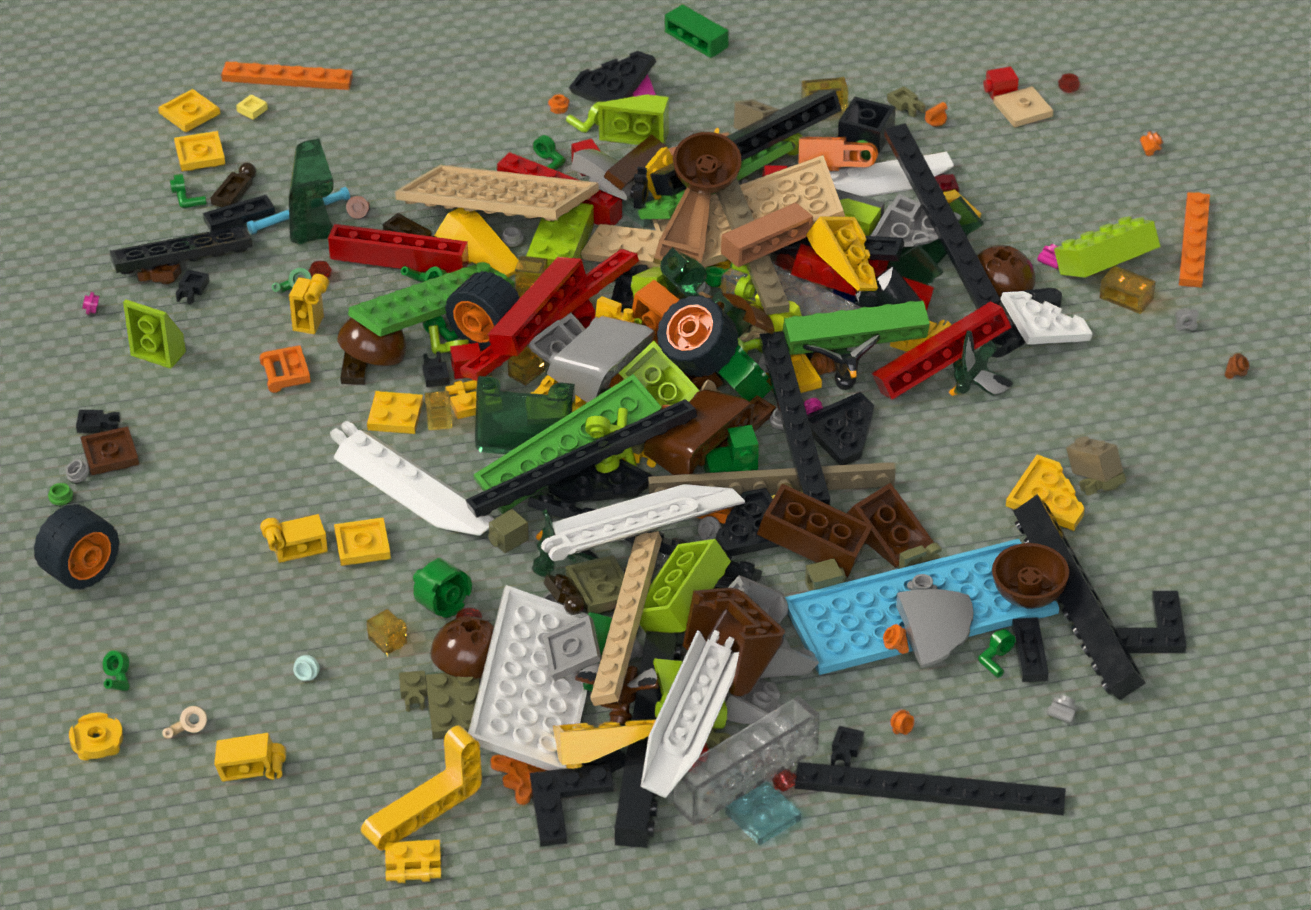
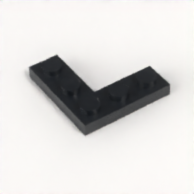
(1169, 630)
(552, 785)

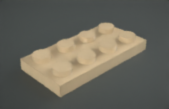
(610, 239)

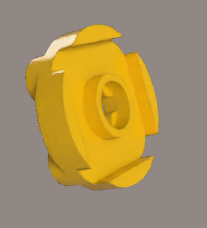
(93, 748)

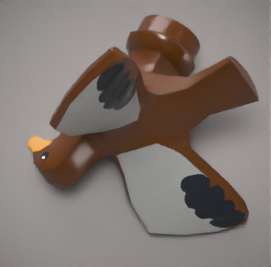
(631, 685)

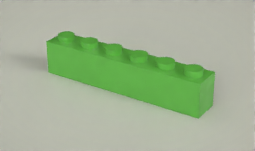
(856, 326)

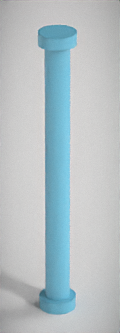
(253, 227)

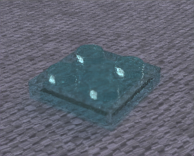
(763, 813)

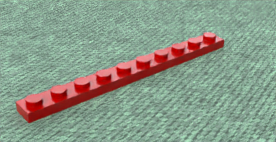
(596, 280)

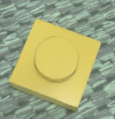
(252, 107)

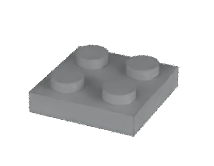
(571, 647)

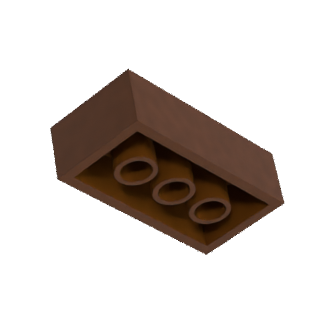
(814, 529)

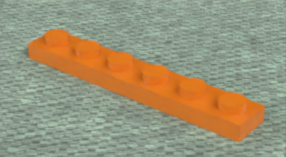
(287, 75)
(1194, 239)

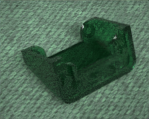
(512, 418)

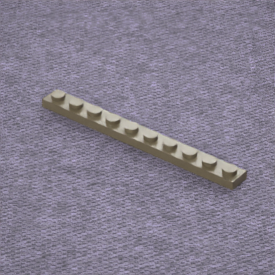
(760, 270)
(836, 478)

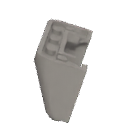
(599, 354)
(786, 661)

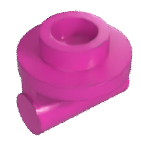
(1048, 256)

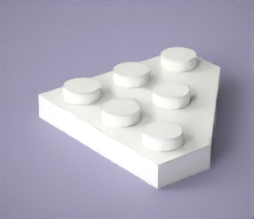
(1043, 322)

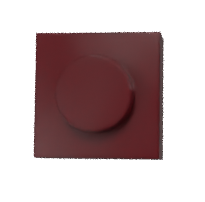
(947, 182)

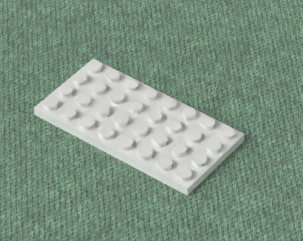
(516, 693)

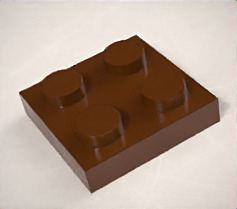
(109, 450)

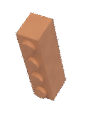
(766, 234)

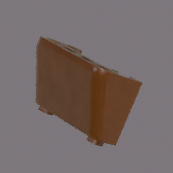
(689, 443)
(736, 616)

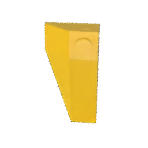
(483, 242)
(842, 246)
(584, 743)

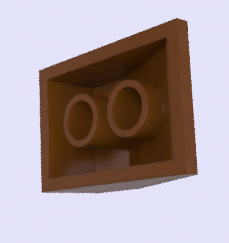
(893, 524)

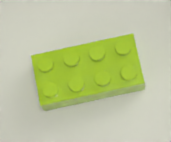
(563, 236)
(1106, 247)
(670, 595)

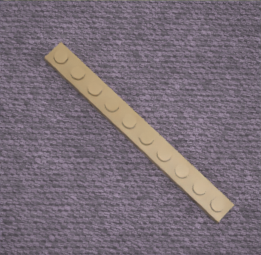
(626, 619)

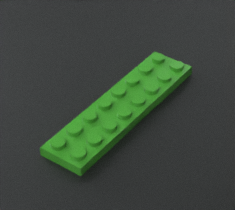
(665, 206)
(414, 303)
(568, 434)

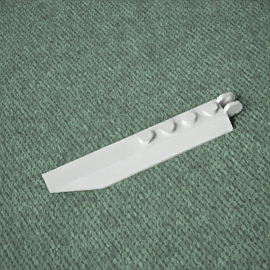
(884, 176)
(406, 481)
(636, 517)
(688, 713)

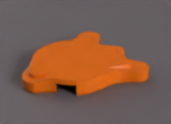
(517, 777)

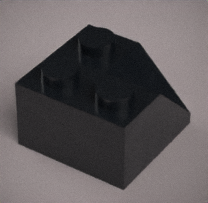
(866, 121)

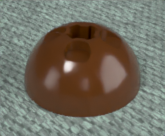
(707, 162)
(1007, 269)
(370, 347)
(1030, 575)
(462, 646)

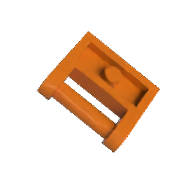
(292, 364)

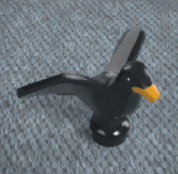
(845, 361)

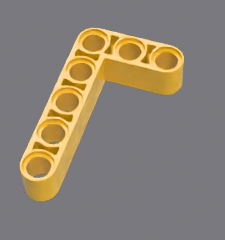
(434, 796)

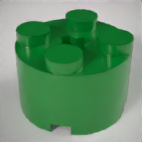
(441, 587)

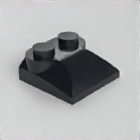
(891, 290)

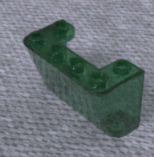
(309, 185)
(686, 275)

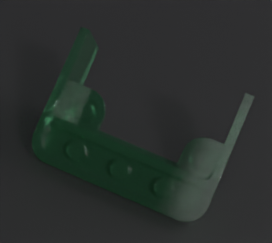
(922, 261)

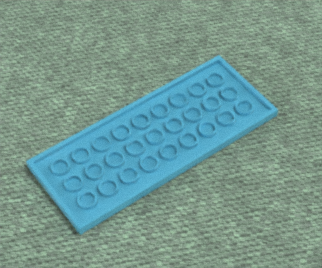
(849, 619)

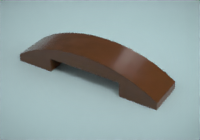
(755, 314)

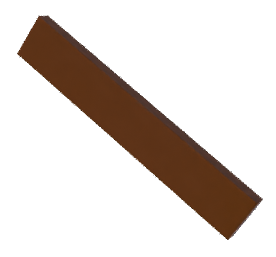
(624, 170)

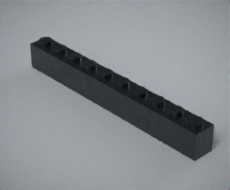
(763, 133)
(1082, 604)
(636, 803)

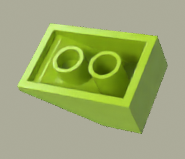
(634, 119)
(153, 335)
(660, 376)

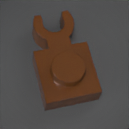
(162, 273)

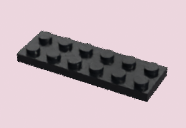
(181, 248)

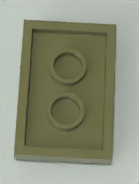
(597, 582)
(450, 701)

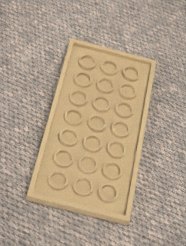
(803, 183)
(497, 192)

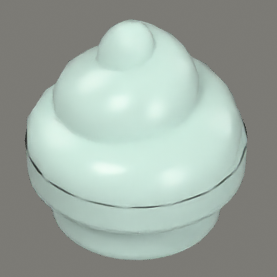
(306, 668)

